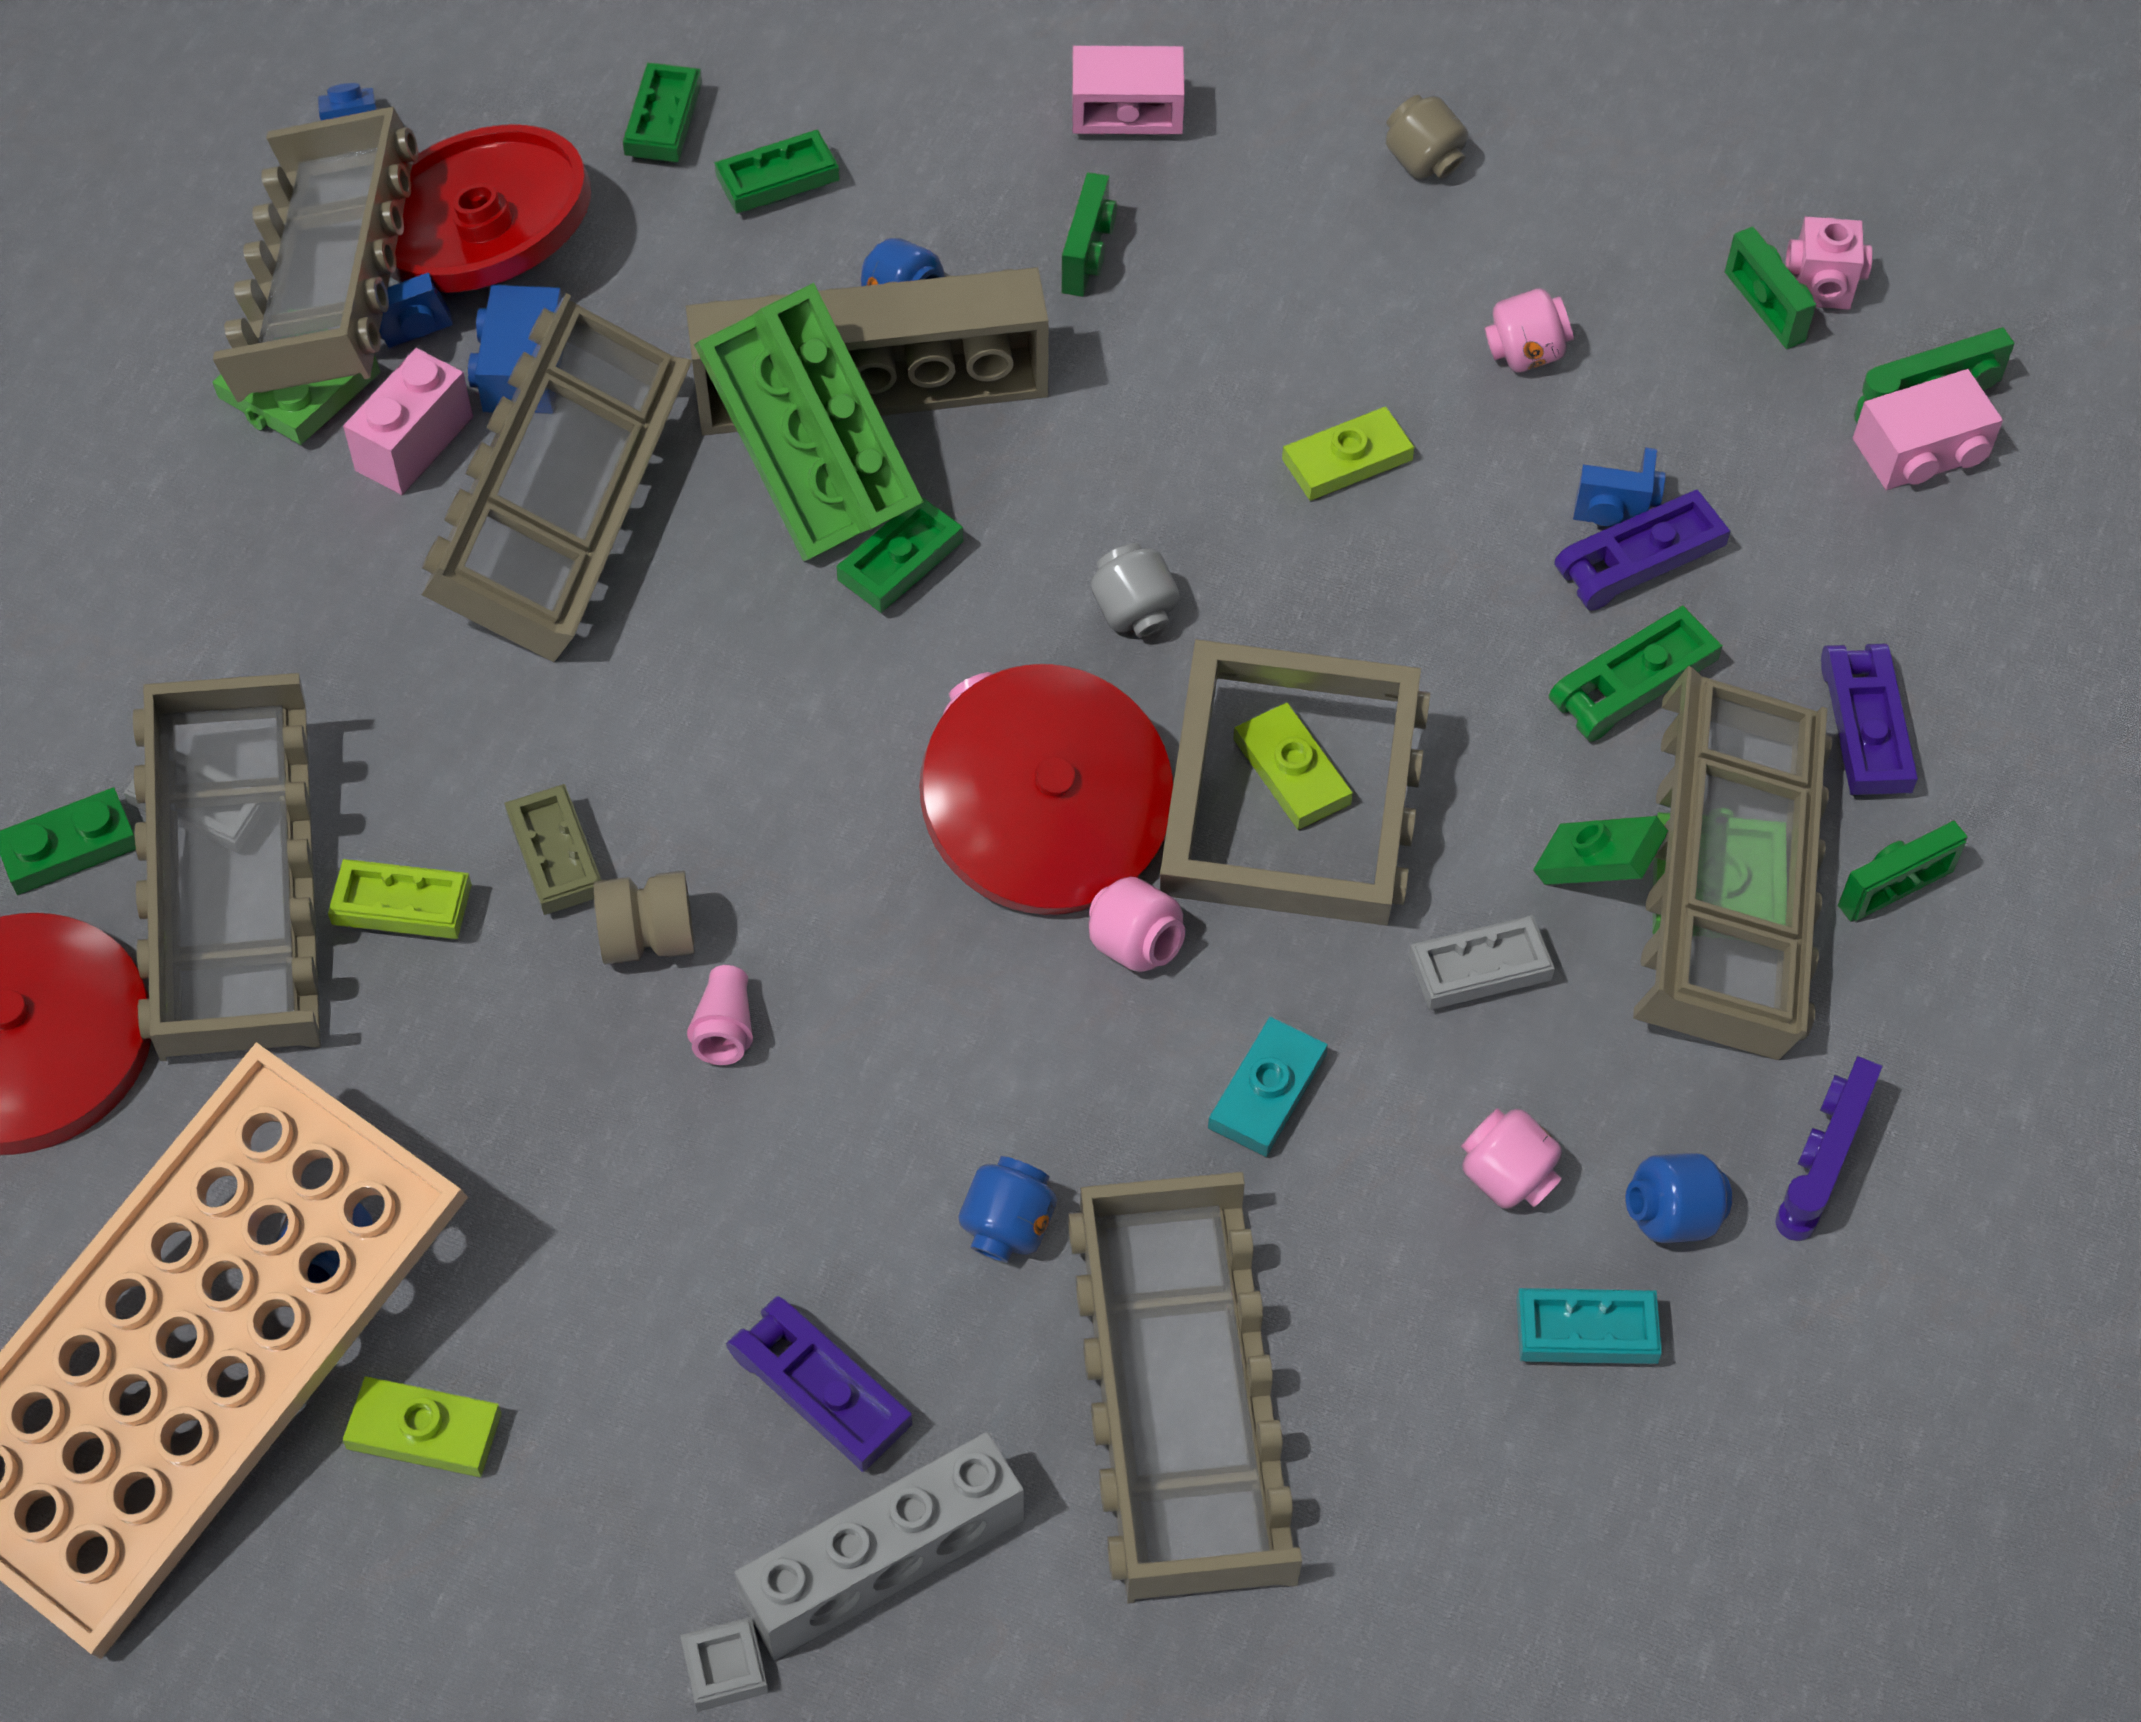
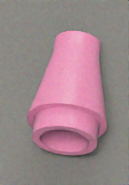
(722, 1019)

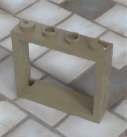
(1275, 889)

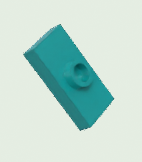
(1267, 1086)
(1588, 1326)

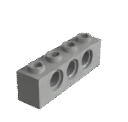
(880, 1545)

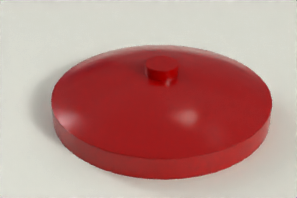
(490, 206)
(1045, 788)
(64, 1029)

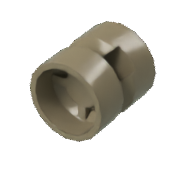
(644, 917)

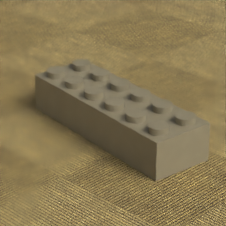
(916, 341)

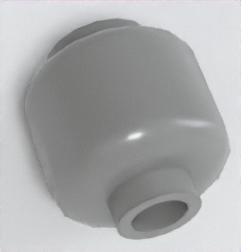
(1135, 589)

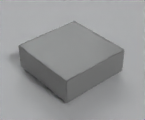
(724, 1664)

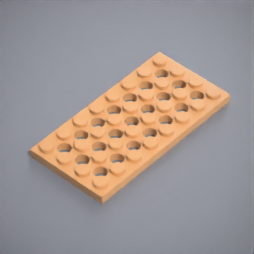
(281, 1371)

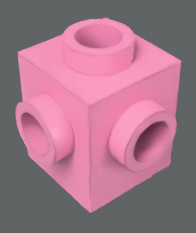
(1830, 260)

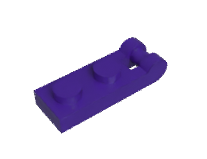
(1642, 548)
(1869, 719)
(1826, 1151)
(821, 1384)

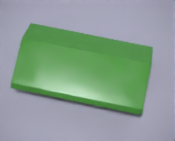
(808, 422)

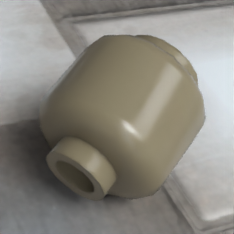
(1426, 137)

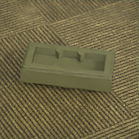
(553, 848)

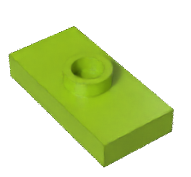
(1347, 453)
(1292, 766)
(400, 899)
(422, 1426)

